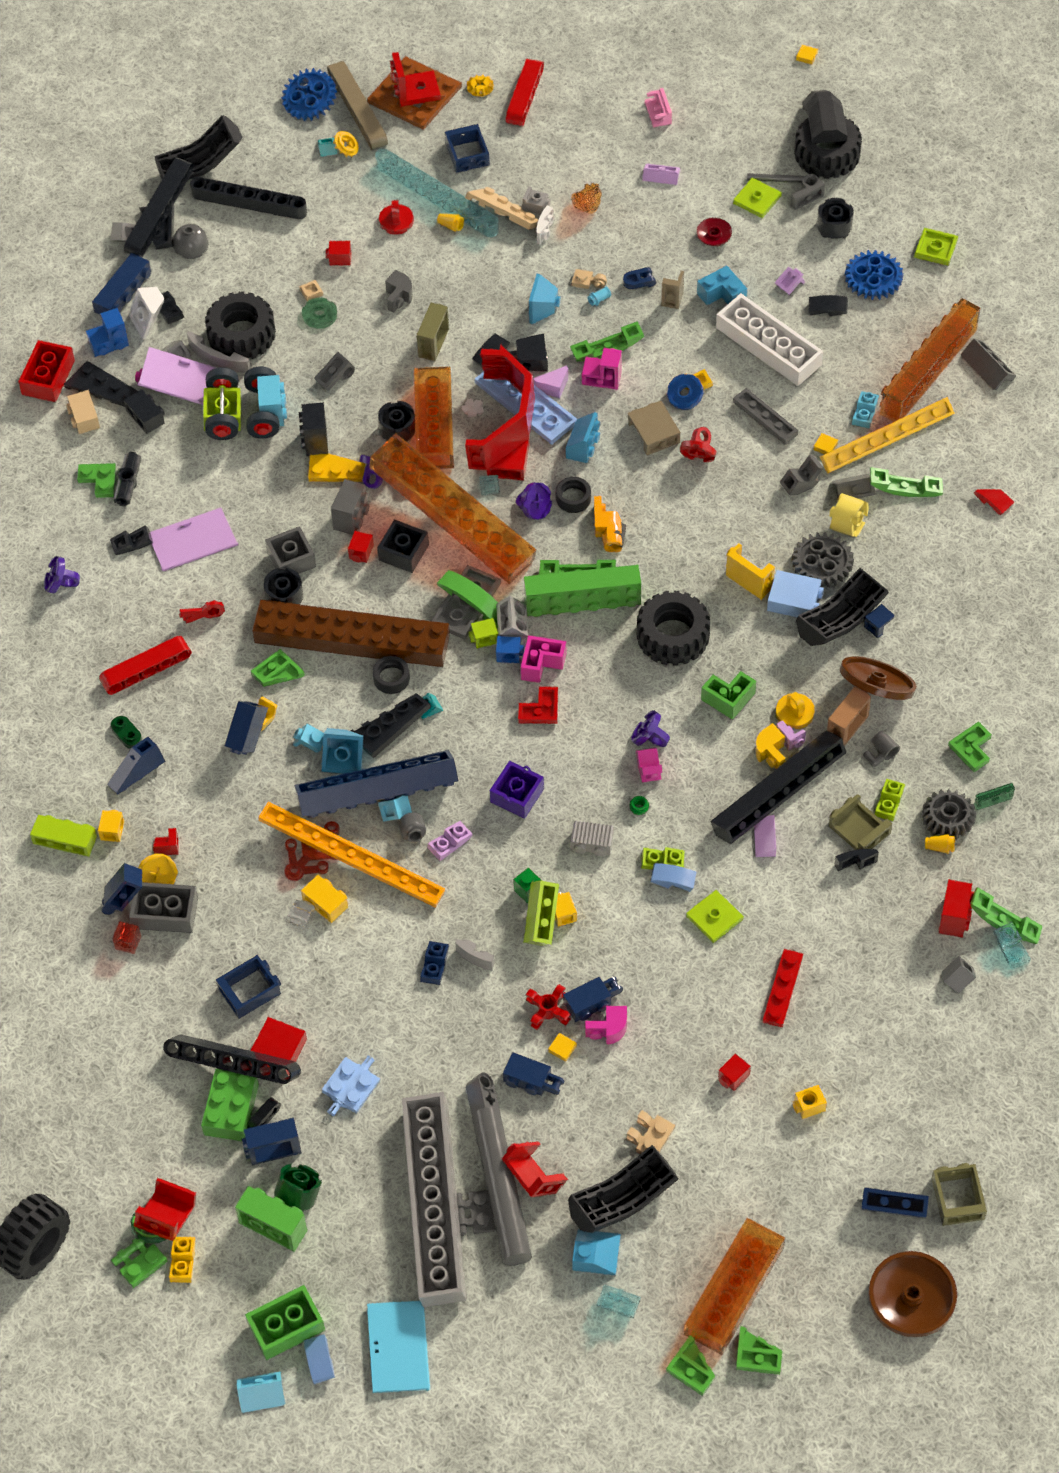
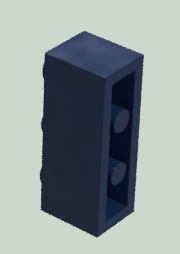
(895, 1203)

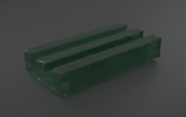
(994, 796)

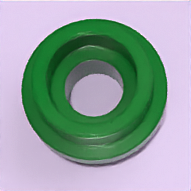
(639, 800)

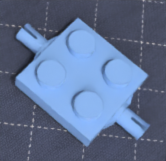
(350, 1085)

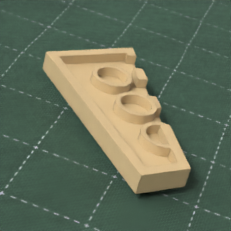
(503, 207)

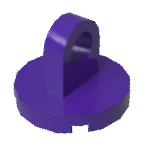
(368, 472)
(535, 500)
(59, 576)
(650, 731)

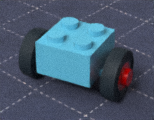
(271, 402)

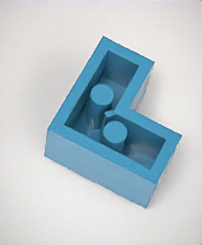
(719, 285)

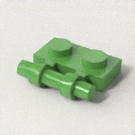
(141, 1266)

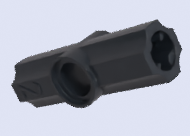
(127, 479)

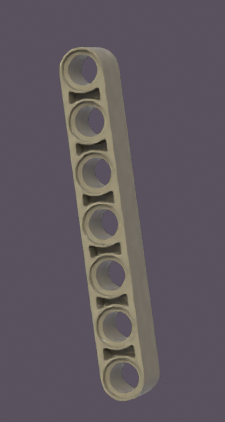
(357, 105)

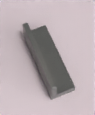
(987, 364)

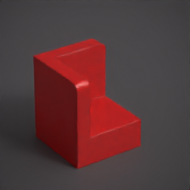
(167, 845)

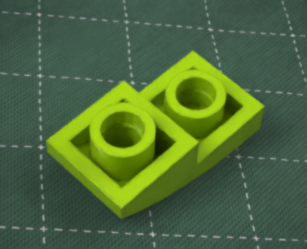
(889, 799)
(667, 856)

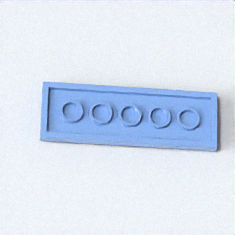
(548, 418)

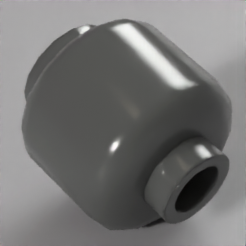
(412, 827)

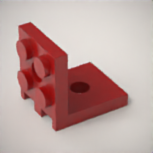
(407, 85)

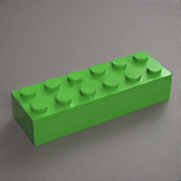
(582, 590)

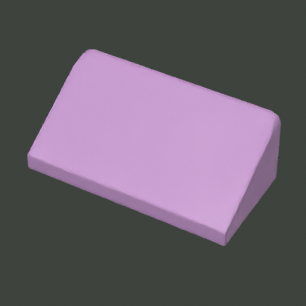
(661, 174)
(765, 837)

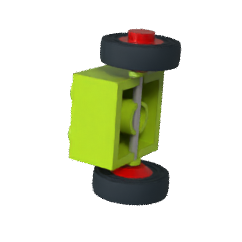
(222, 404)

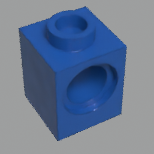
(509, 649)

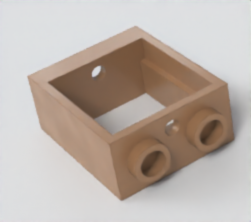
(850, 714)

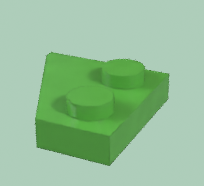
(277, 669)
(757, 1355)
(691, 1367)

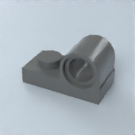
(811, 190)
(336, 368)

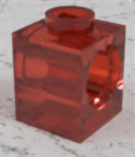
(126, 937)

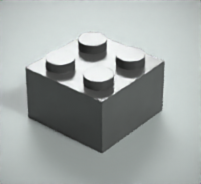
(349, 507)
(291, 551)

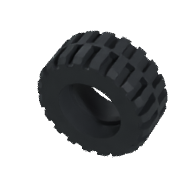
(828, 161)
(235, 309)
(673, 648)
(32, 1235)

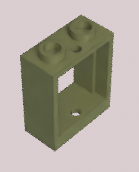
(432, 331)
(959, 1214)

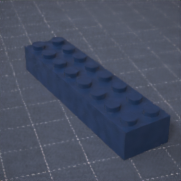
(376, 783)

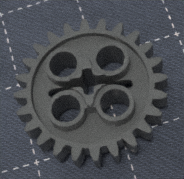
(831, 555)

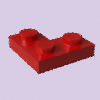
(542, 712)

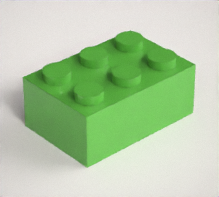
(229, 1105)
(271, 1218)
(285, 1322)

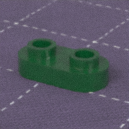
(125, 730)

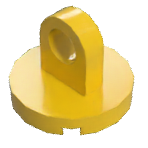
(795, 710)
(158, 869)

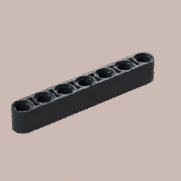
(248, 198)
(158, 207)
(240, 1059)

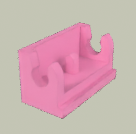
(658, 108)

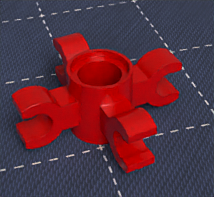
(548, 999)

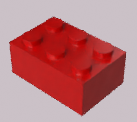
(46, 371)

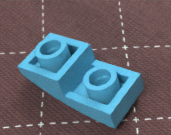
(865, 409)

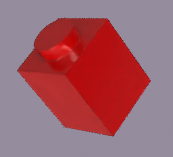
(339, 253)
(360, 547)
(734, 1072)

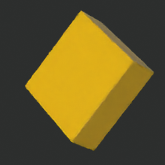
(807, 54)
(825, 444)
(562, 1047)

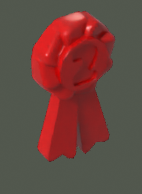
(209, 610)

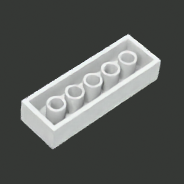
(769, 339)

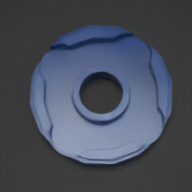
(692, 398)

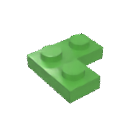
(102, 475)
(967, 746)

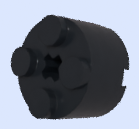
(835, 218)
(397, 419)
(283, 586)

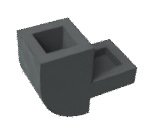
(400, 288)
(803, 478)

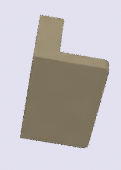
(672, 292)

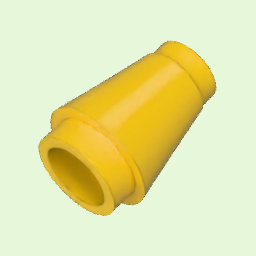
(451, 221)
(940, 843)

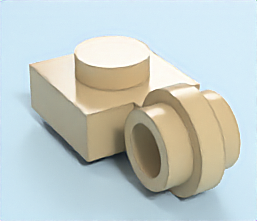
(584, 279)

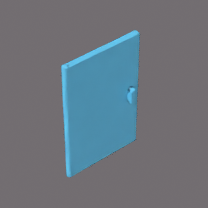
(401, 1354)

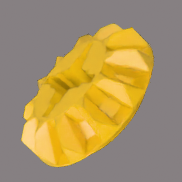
(480, 90)
(352, 145)

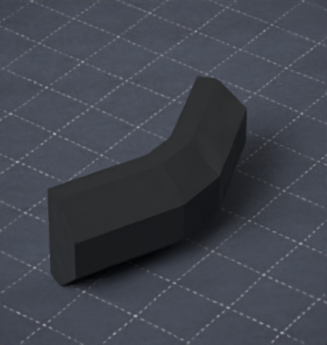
(825, 117)
(206, 151)
(842, 611)
(622, 1193)

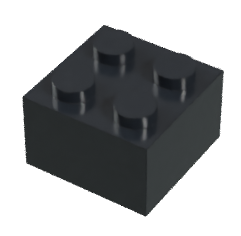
(313, 429)
(403, 546)

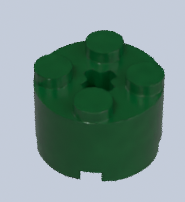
(298, 1186)

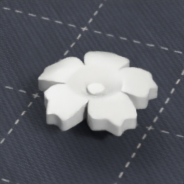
(473, 407)

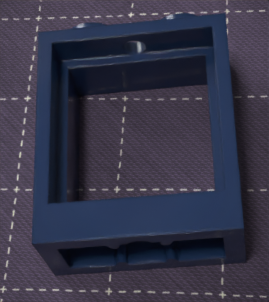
(471, 134)
(241, 972)
(271, 1141)

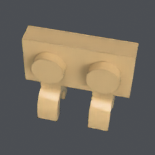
(656, 1135)

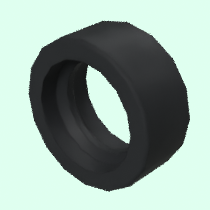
(573, 483)
(391, 687)

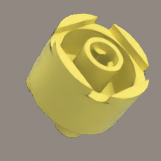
(848, 515)

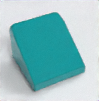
(327, 147)
(434, 703)

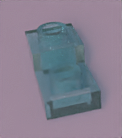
(1011, 946)

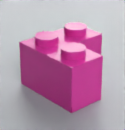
(604, 371)
(539, 654)

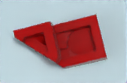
(995, 498)

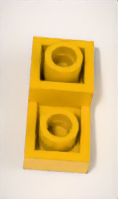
(182, 1260)

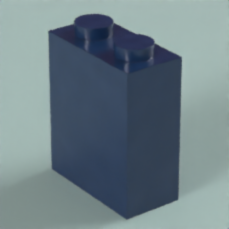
(245, 727)

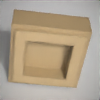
(311, 290)

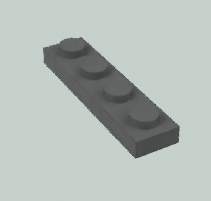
(765, 416)

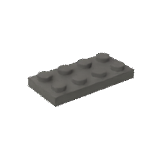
(457, 611)

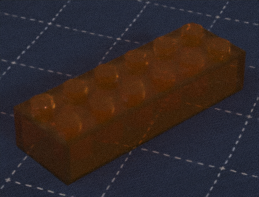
(434, 415)
(734, 1286)

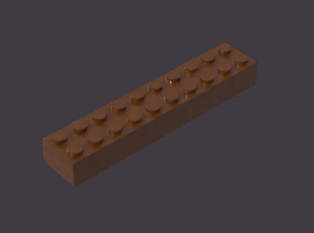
(351, 633)

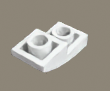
(545, 220)

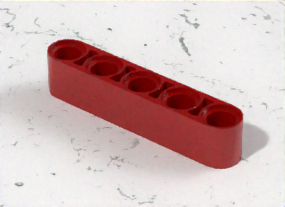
(524, 92)
(145, 665)

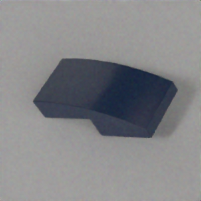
(434, 963)

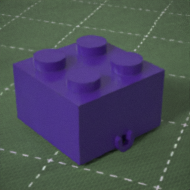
(517, 789)

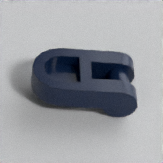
(633, 279)

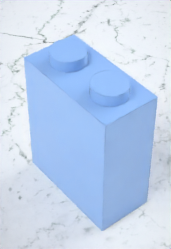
(794, 594)

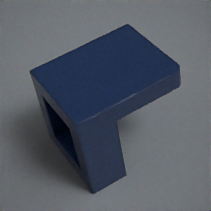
(877, 620)

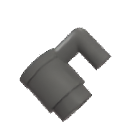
(885, 746)

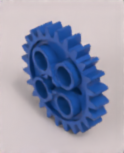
(321, 99)
(874, 274)

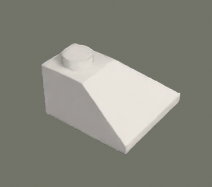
(145, 309)

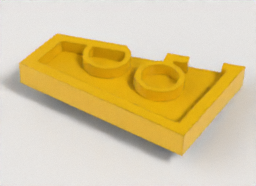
(334, 469)

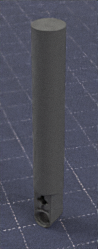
(498, 1177)

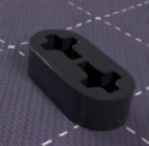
(265, 1113)

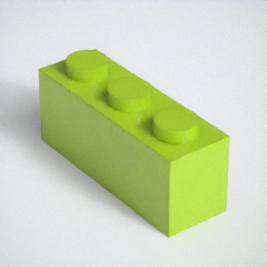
(63, 835)
(541, 913)

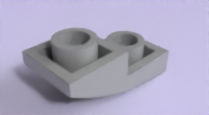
(469, 952)

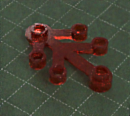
(309, 854)

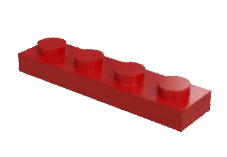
(783, 988)

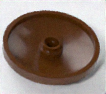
(878, 678)
(912, 1294)

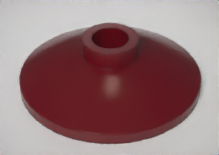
(714, 231)

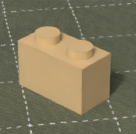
(83, 412)

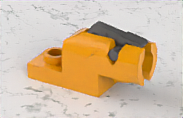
(608, 526)

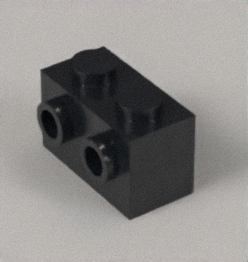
(144, 411)

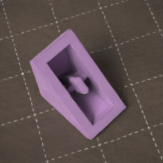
(553, 382)

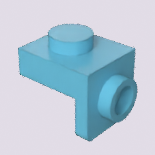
(309, 737)

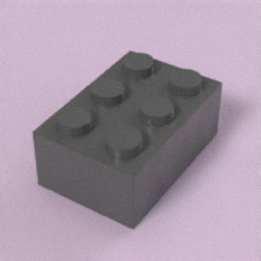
(164, 907)

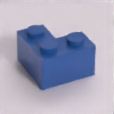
(110, 335)

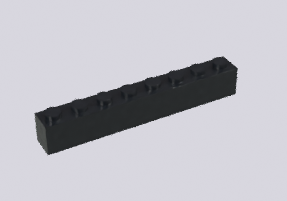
(778, 787)

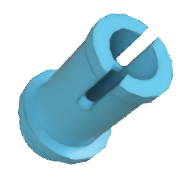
(595, 298)

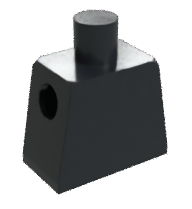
(531, 353)

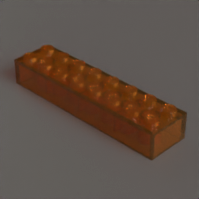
(929, 360)

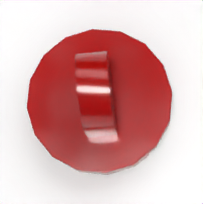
(396, 218)
(697, 447)

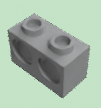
(512, 618)

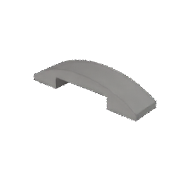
(235, 361)

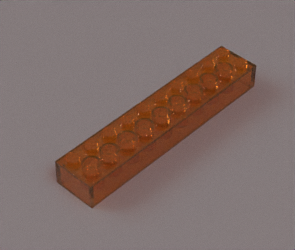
(452, 508)

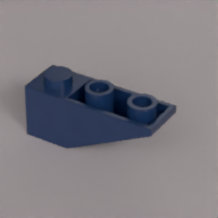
(138, 763)

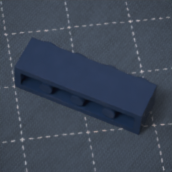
(122, 284)

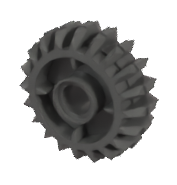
(939, 804)

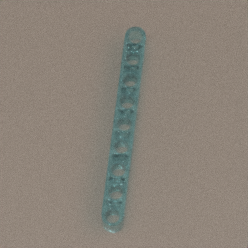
(436, 192)

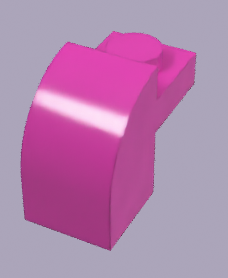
(649, 765)
(613, 1028)

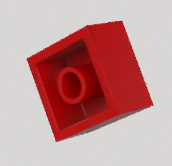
(956, 908)

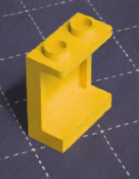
(747, 574)

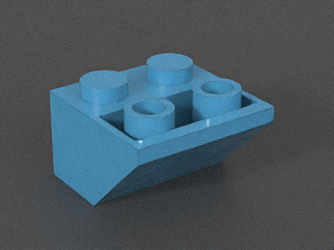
(583, 437)

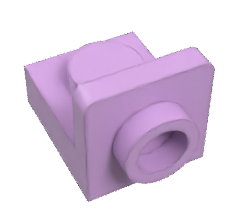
(789, 280)
(791, 740)

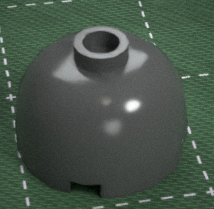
(190, 241)

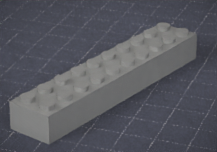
(433, 1200)

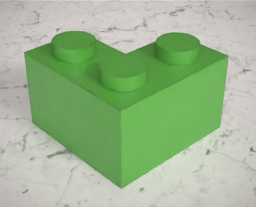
(726, 697)

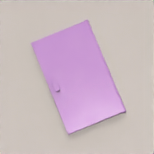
(169, 376)
(201, 538)

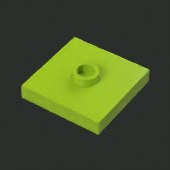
(757, 198)
(936, 246)
(714, 916)

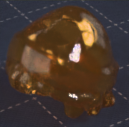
(588, 199)

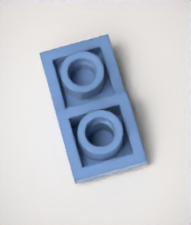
(669, 875)
(319, 1359)

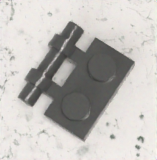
(481, 1213)

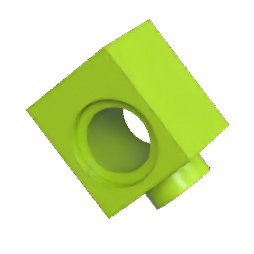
(483, 633)

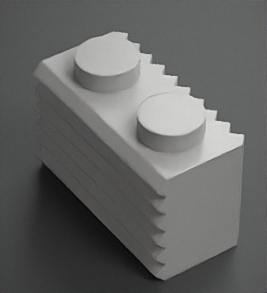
(592, 838)

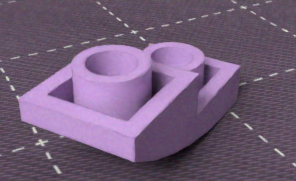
(451, 840)

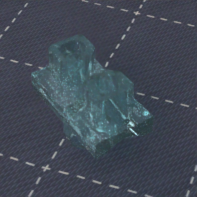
(618, 1301)

